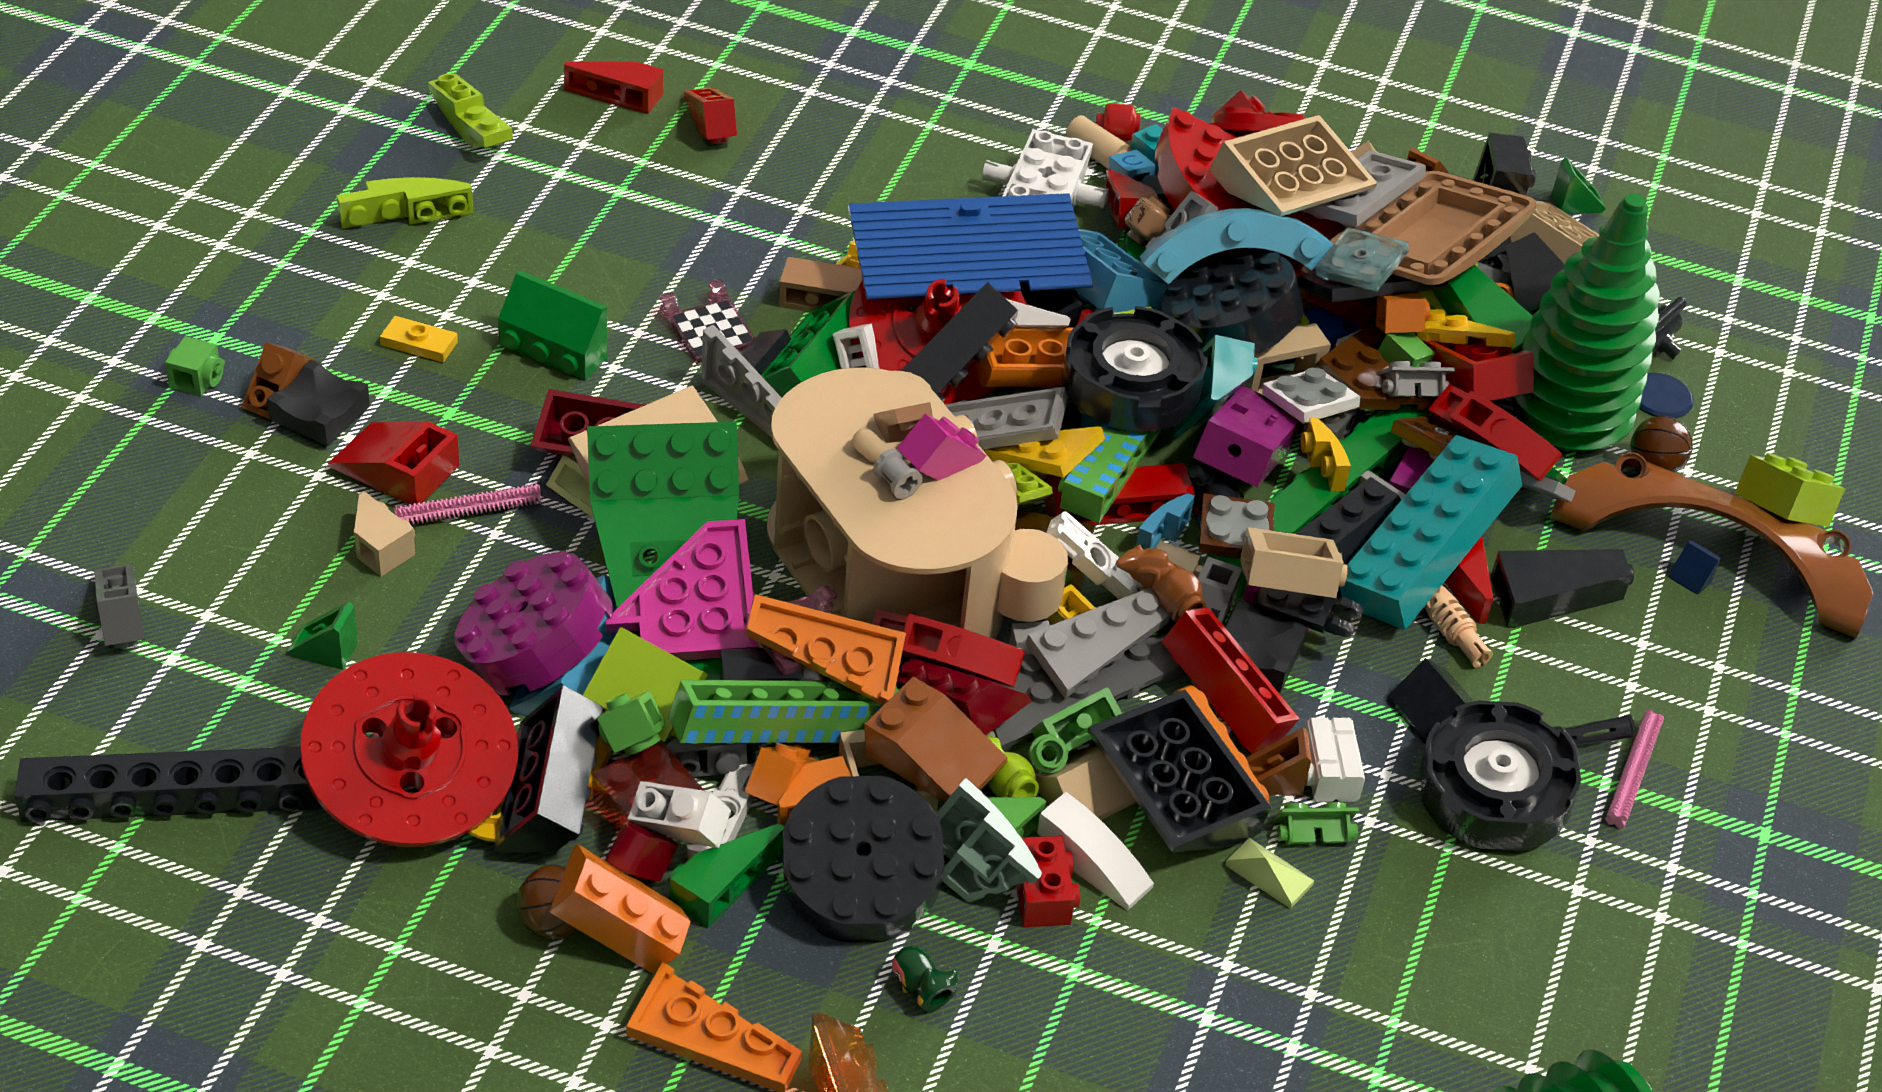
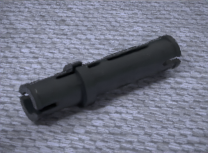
(1618, 727)

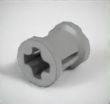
(897, 473)

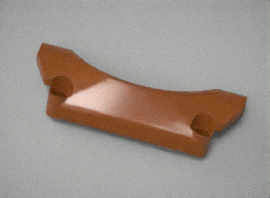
(1834, 582)

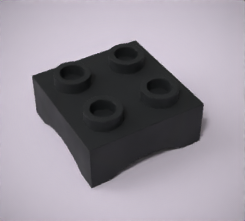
(318, 403)
(1267, 641)

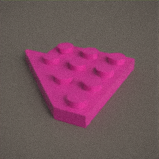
(696, 597)

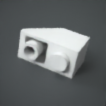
(680, 813)

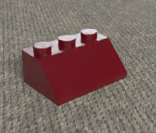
(570, 414)
(979, 699)

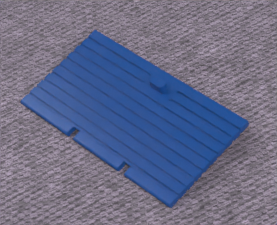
(969, 244)

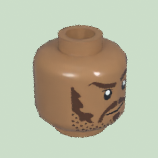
(1147, 219)

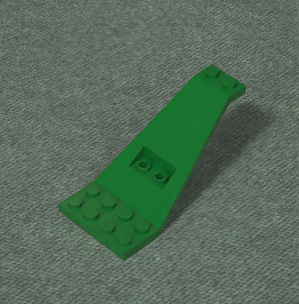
(655, 492)

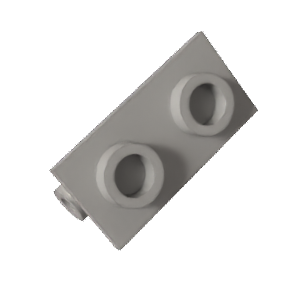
(1402, 378)

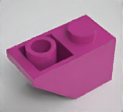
(940, 447)

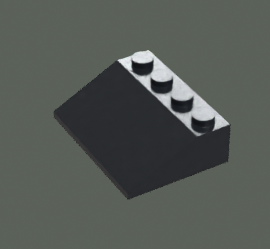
(1182, 774)

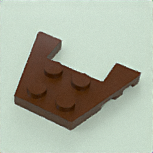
(1356, 366)

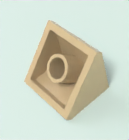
(1090, 781)

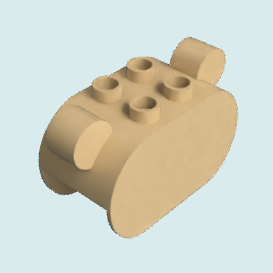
(931, 555)

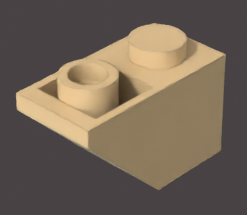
(381, 536)

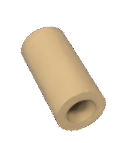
(1103, 142)

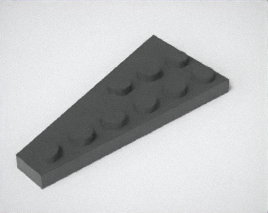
(1137, 669)

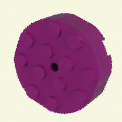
(533, 622)

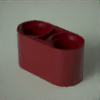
(642, 852)

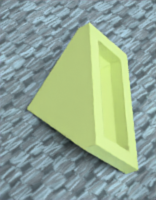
(571, 484)
(1269, 873)

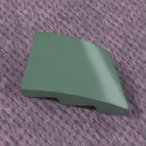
(981, 846)

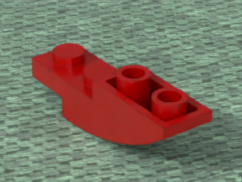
(1496, 428)
(954, 647)

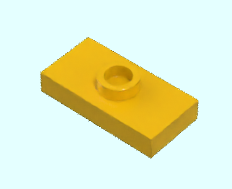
(419, 339)

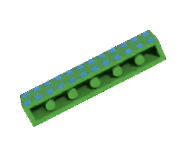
(1104, 472)
(766, 711)

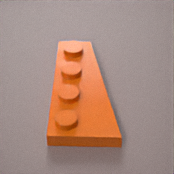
(838, 647)
(695, 1026)

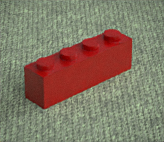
(1141, 495)
(1229, 679)

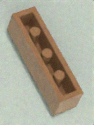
(814, 283)

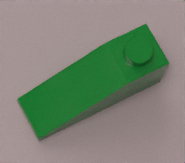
(722, 874)

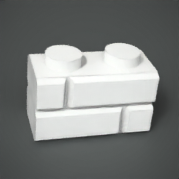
(1335, 760)

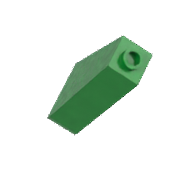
(1486, 303)

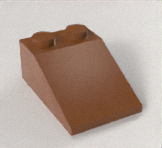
(931, 741)

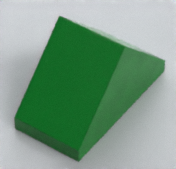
(1574, 192)
(328, 638)

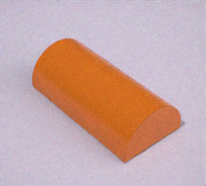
(1025, 359)

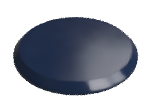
(1666, 396)

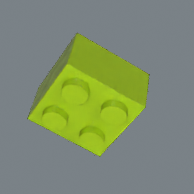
(1790, 489)

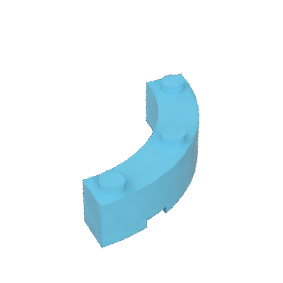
(1233, 230)

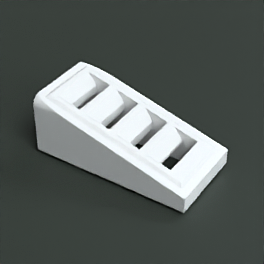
(1035, 317)
(867, 346)

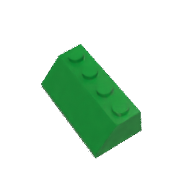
(811, 346)

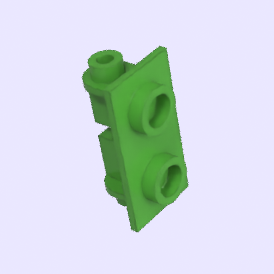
(1331, 820)

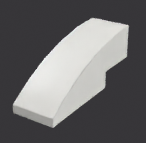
(1095, 851)

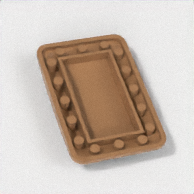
(1448, 224)

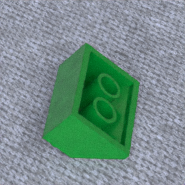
(554, 326)

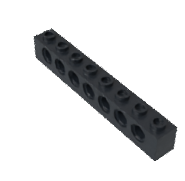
(162, 784)

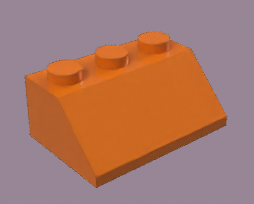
(619, 911)

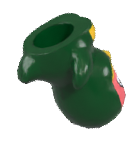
(921, 978)

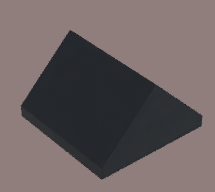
(1427, 697)

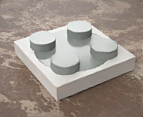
(1310, 395)

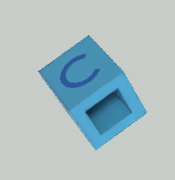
(1132, 164)

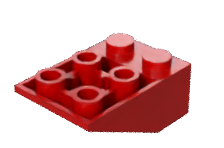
(400, 458)

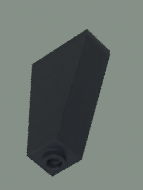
(1532, 270)
(1558, 582)

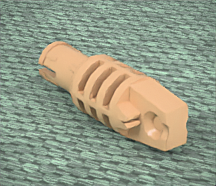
(1457, 626)

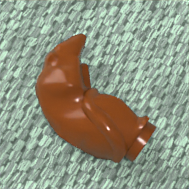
(1174, 586)

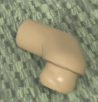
(871, 445)

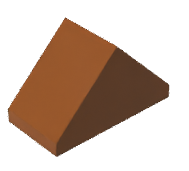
(1283, 764)

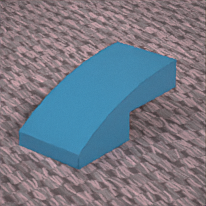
(1166, 522)

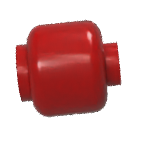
(1119, 120)

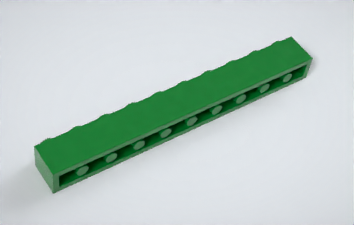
(1309, 495)

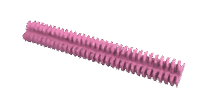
(469, 503)
(1634, 769)

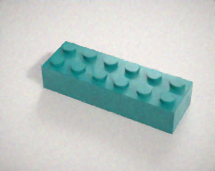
(1431, 530)

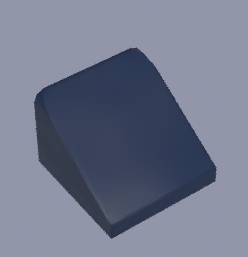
(1695, 567)

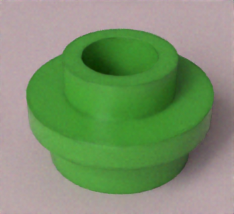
(1059, 750)

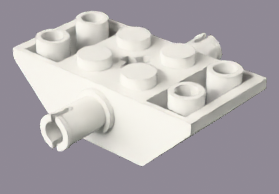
(1049, 167)

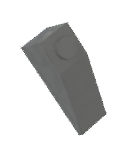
(119, 606)

